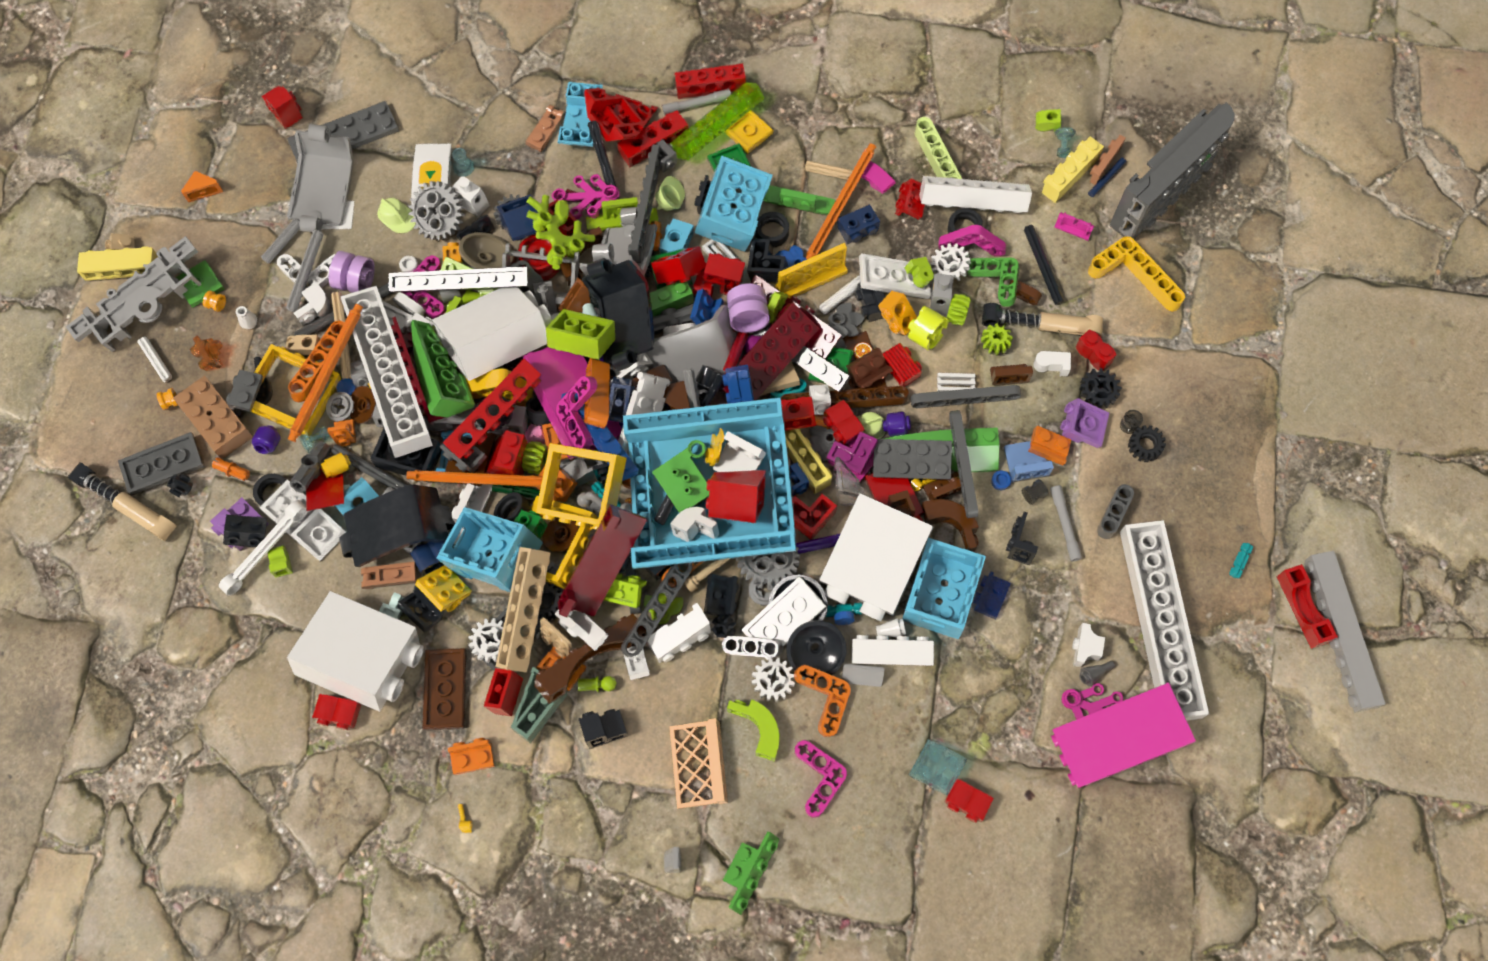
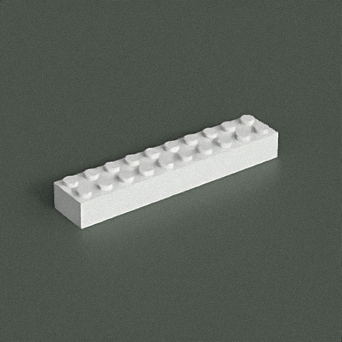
(387, 374)
(1163, 615)

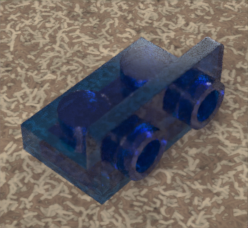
(991, 596)

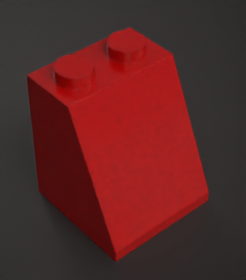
(507, 454)
(736, 495)

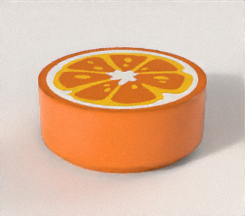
(861, 349)

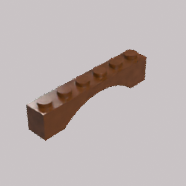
(555, 680)

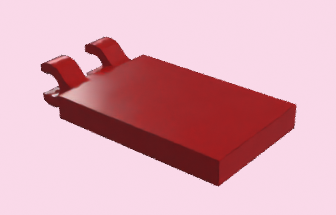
(884, 487)

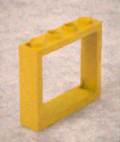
(296, 360)
(551, 470)
(576, 548)

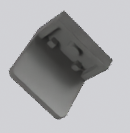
(244, 391)

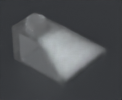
(846, 484)

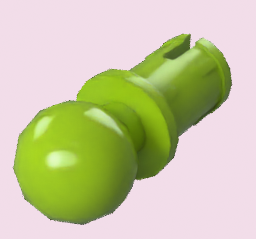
(607, 683)

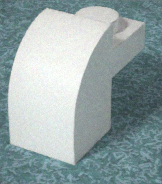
(317, 305)
(692, 521)

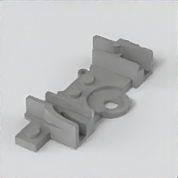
(134, 293)

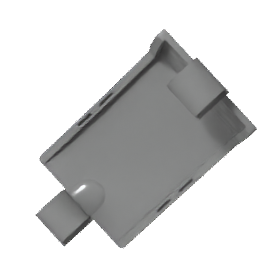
(320, 178)
(616, 243)
(695, 346)

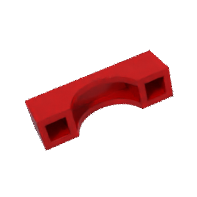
(1296, 588)

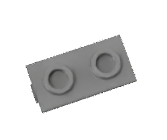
(545, 295)

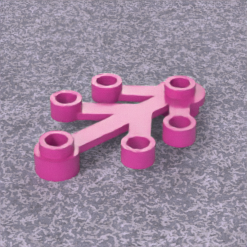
(588, 196)
(1090, 707)

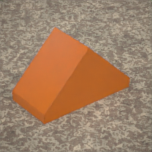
(200, 186)

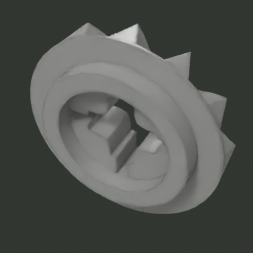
(337, 399)
(756, 595)

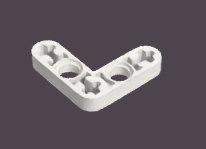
(295, 266)

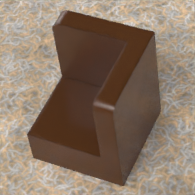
(902, 502)

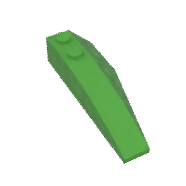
(441, 384)
(981, 446)

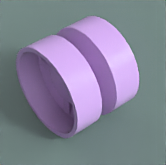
(351, 272)
(748, 308)

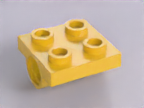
(443, 588)

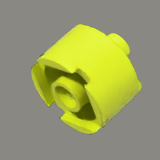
(927, 328)

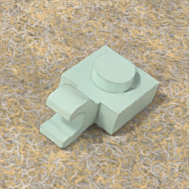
(392, 609)

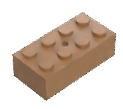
(222, 428)

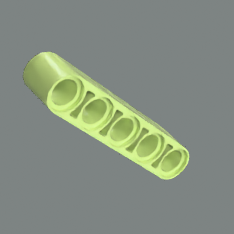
(935, 149)

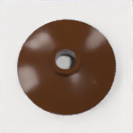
(363, 405)
(553, 535)

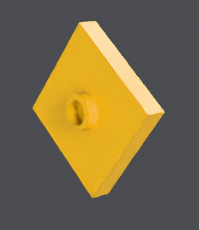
(749, 131)

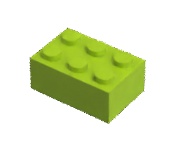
(580, 334)

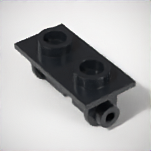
(481, 225)

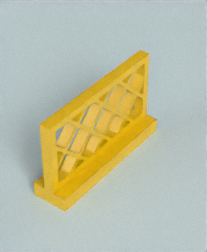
(813, 272)

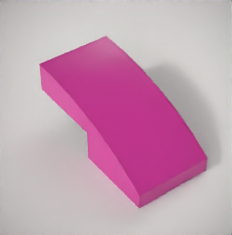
(878, 178)

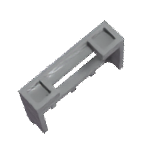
(559, 296)

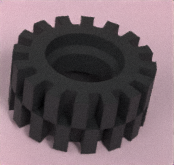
(1154, 436)
(555, 592)

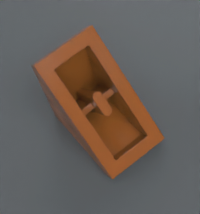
(576, 297)

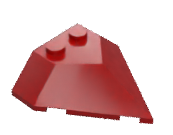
(617, 115)

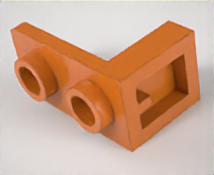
(343, 432)

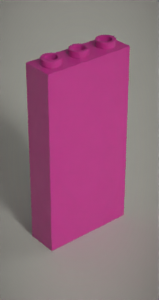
(559, 374)
(1122, 736)

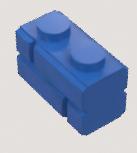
(739, 384)

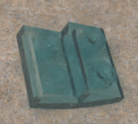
(937, 767)

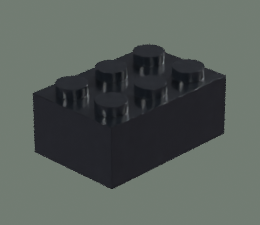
(419, 460)

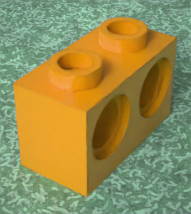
(897, 312)

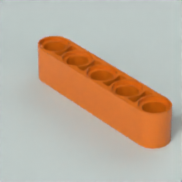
(310, 366)
(597, 406)

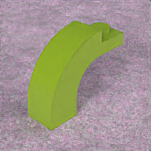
(765, 722)

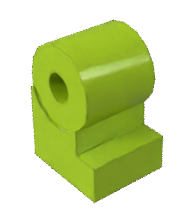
(1048, 120)
(920, 270)
(279, 561)

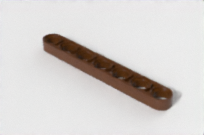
(870, 393)

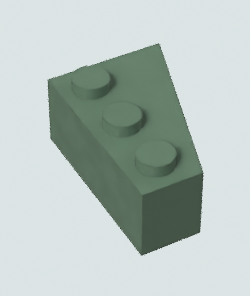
(533, 711)

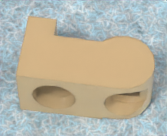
(302, 344)

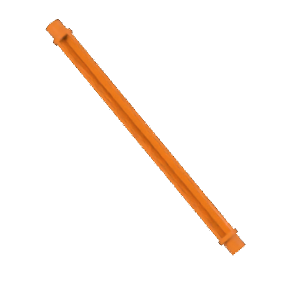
(841, 201)
(325, 373)
(477, 478)

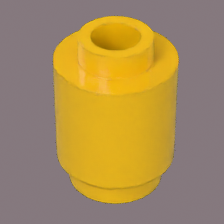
(335, 465)

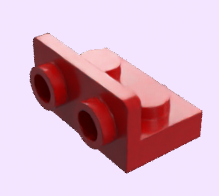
(909, 199)

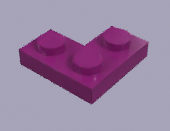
(857, 456)

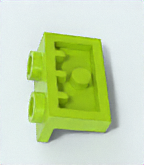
(626, 590)

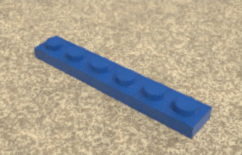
(607, 443)

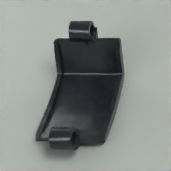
(626, 300)
(394, 523)

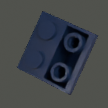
(514, 218)

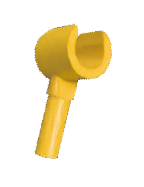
(917, 485)
(465, 826)

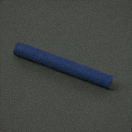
(1107, 177)

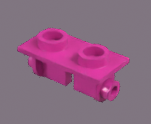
(1074, 226)

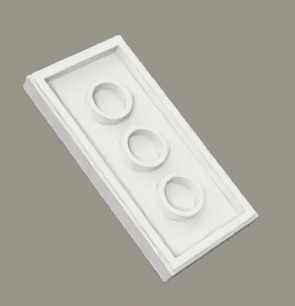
(889, 275)
(785, 613)

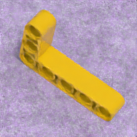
(1140, 270)
(486, 383)

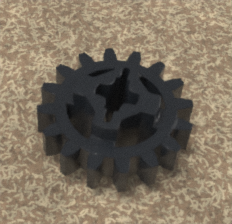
(1100, 380)

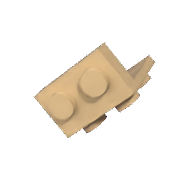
(556, 635)

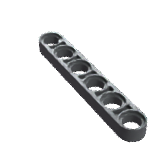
(965, 396)
(963, 464)
(659, 608)

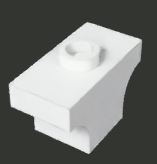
(1087, 645)

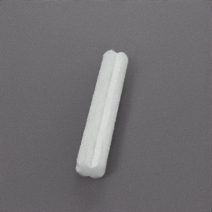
(839, 296)
(155, 359)

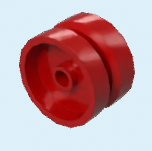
(540, 266)

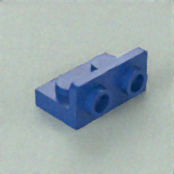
(704, 307)

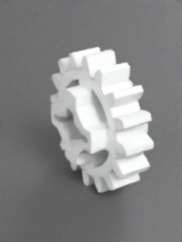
(949, 261)
(486, 648)
(780, 680)

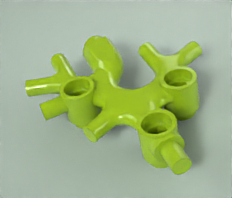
(559, 241)

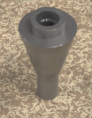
(1091, 674)

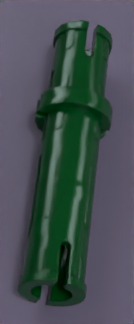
(528, 493)

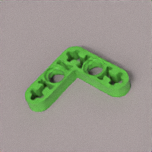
(1002, 271)

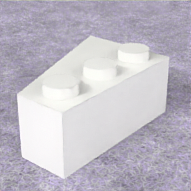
(679, 635)

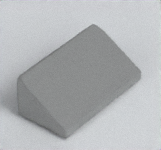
(863, 675)

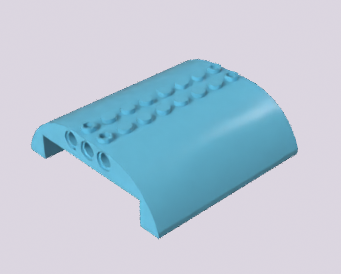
(664, 434)

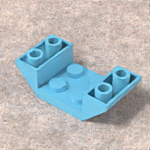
(575, 127)

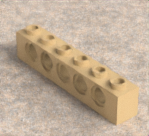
(521, 600)

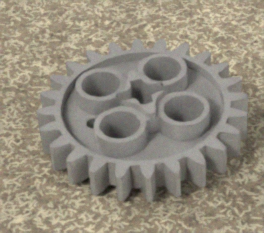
(436, 210)
(773, 572)

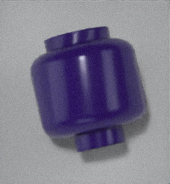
(897, 424)
(266, 439)

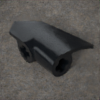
(708, 384)

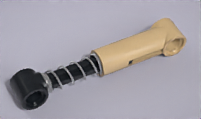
(1044, 321)
(123, 502)

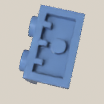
(1025, 464)

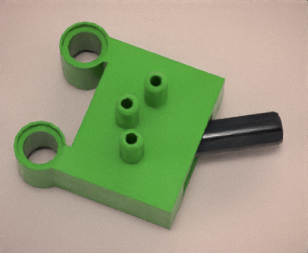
(682, 482)

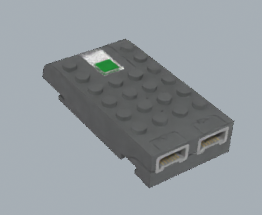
(1172, 171)

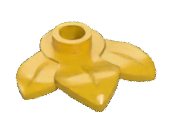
(713, 453)

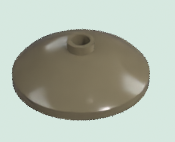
(482, 250)

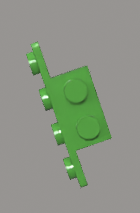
(799, 200)
(747, 870)

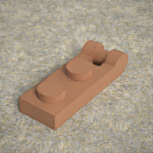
(545, 128)
(389, 575)

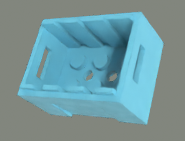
(717, 214)
(483, 535)
(961, 571)

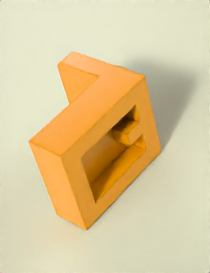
(452, 251)

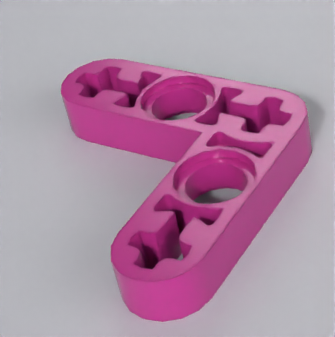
(977, 235)
(430, 299)
(568, 412)
(825, 771)

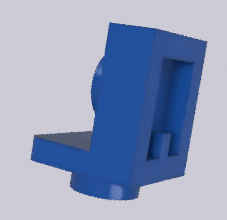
(798, 476)

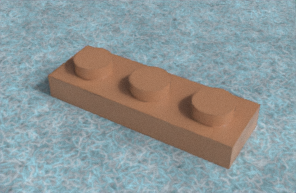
(1106, 159)

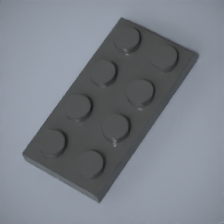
(912, 459)
(160, 463)

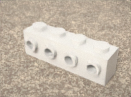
(892, 651)

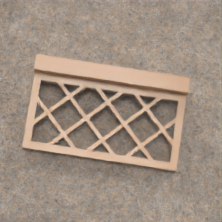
(715, 758)

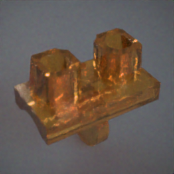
(209, 350)

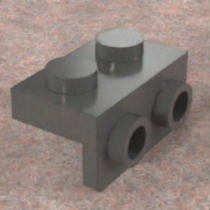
(471, 463)

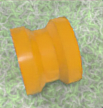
(214, 301)
(166, 398)

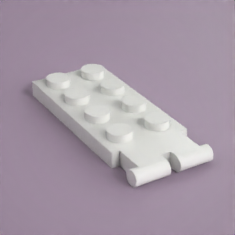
(645, 399)

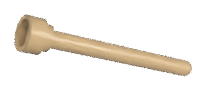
(693, 581)

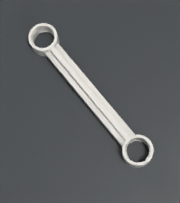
(233, 582)

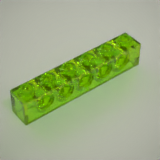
(717, 121)

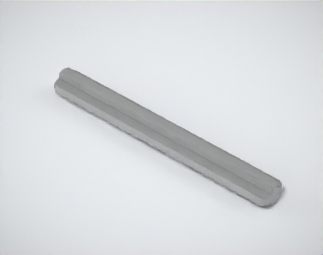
(304, 271)

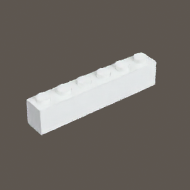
(975, 194)

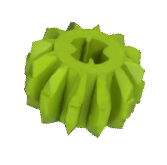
(958, 309)
(996, 339)
(534, 457)

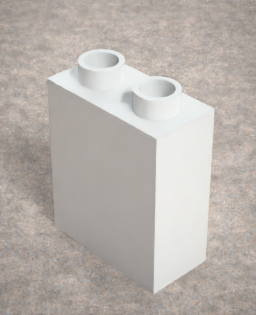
(493, 330)
(875, 557)
(356, 651)

